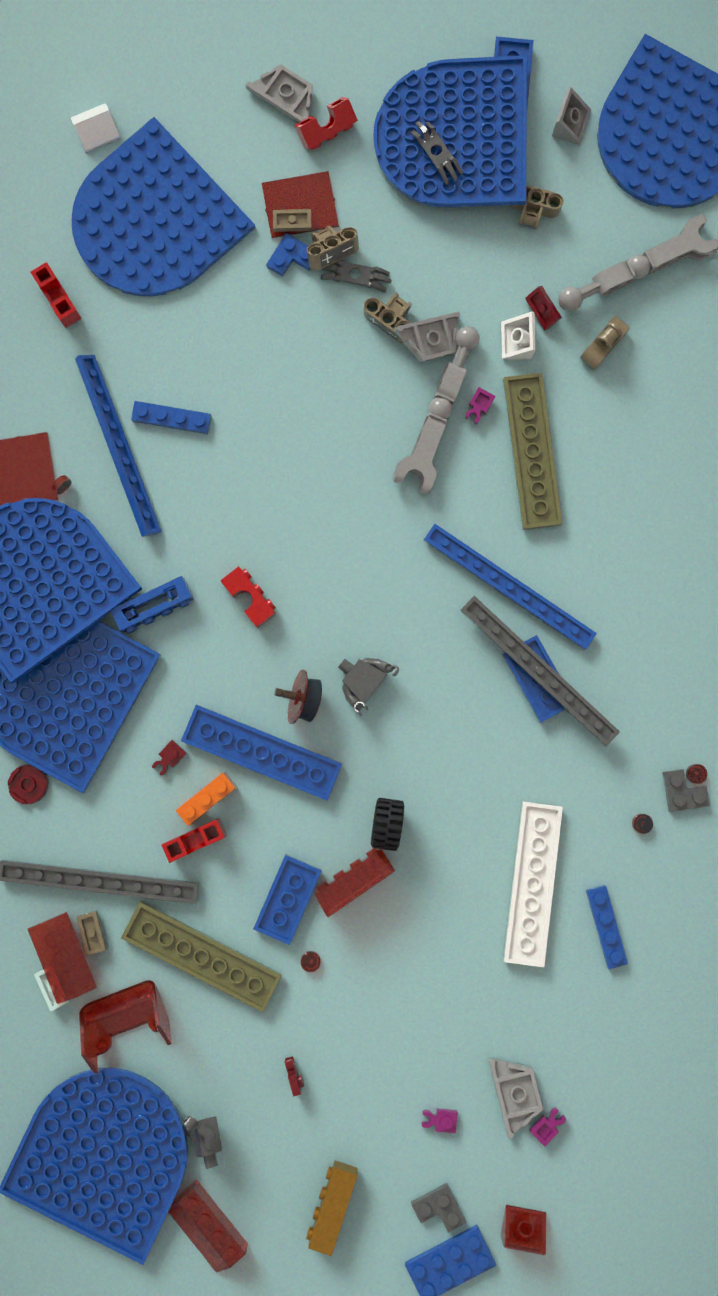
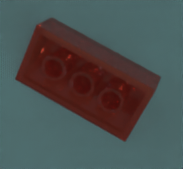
(354, 881)
(62, 958)
(208, 1227)

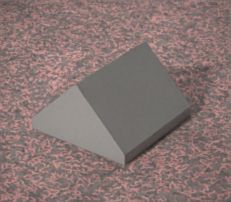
(572, 118)

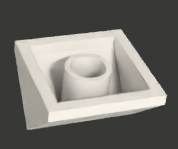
(95, 128)
(518, 337)

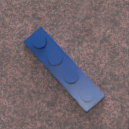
(171, 417)
(606, 927)

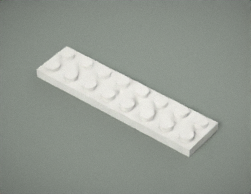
(533, 884)

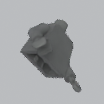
(363, 680)
(204, 1138)

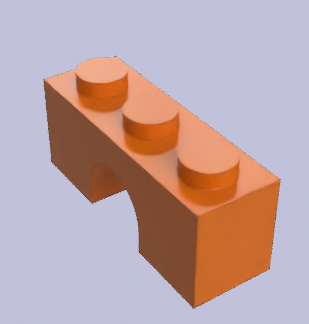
(206, 798)

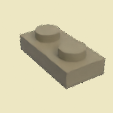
(292, 220)
(91, 933)

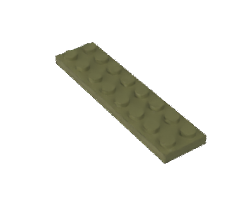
(532, 451)
(201, 956)

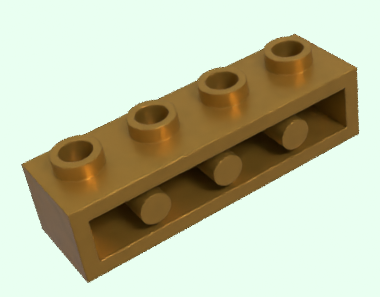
(333, 1207)

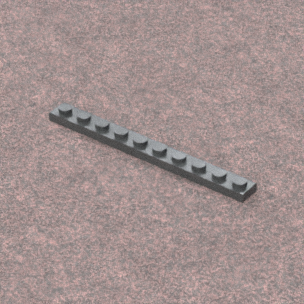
(540, 671)
(98, 881)

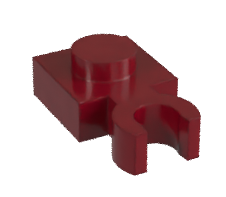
(170, 756)
(296, 1081)

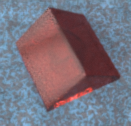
(524, 1230)

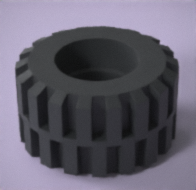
(387, 824)

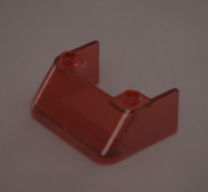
(118, 1014)

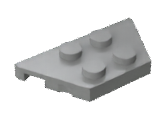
(284, 92)
(430, 337)
(516, 1093)

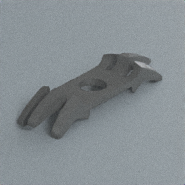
(441, 160)
(365, 279)

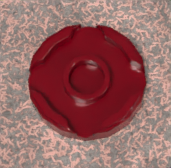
(27, 784)

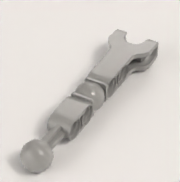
(685, 245)
(439, 411)

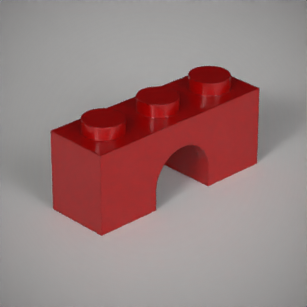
(341, 118)
(55, 295)
(239, 582)
(194, 840)

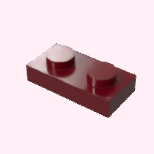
(543, 307)

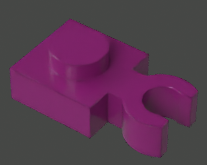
(480, 403)
(444, 1120)
(545, 1128)

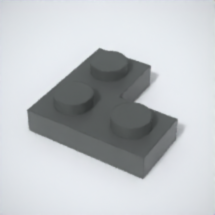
(681, 797)
(439, 1202)

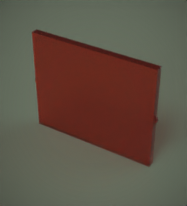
(302, 192)
(26, 468)

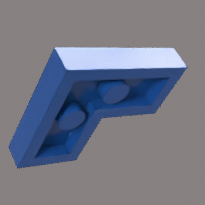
(288, 251)

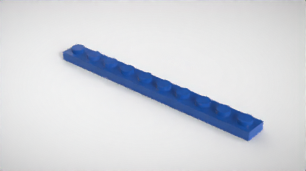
(118, 445)
(510, 586)

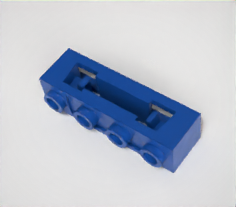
(147, 617)

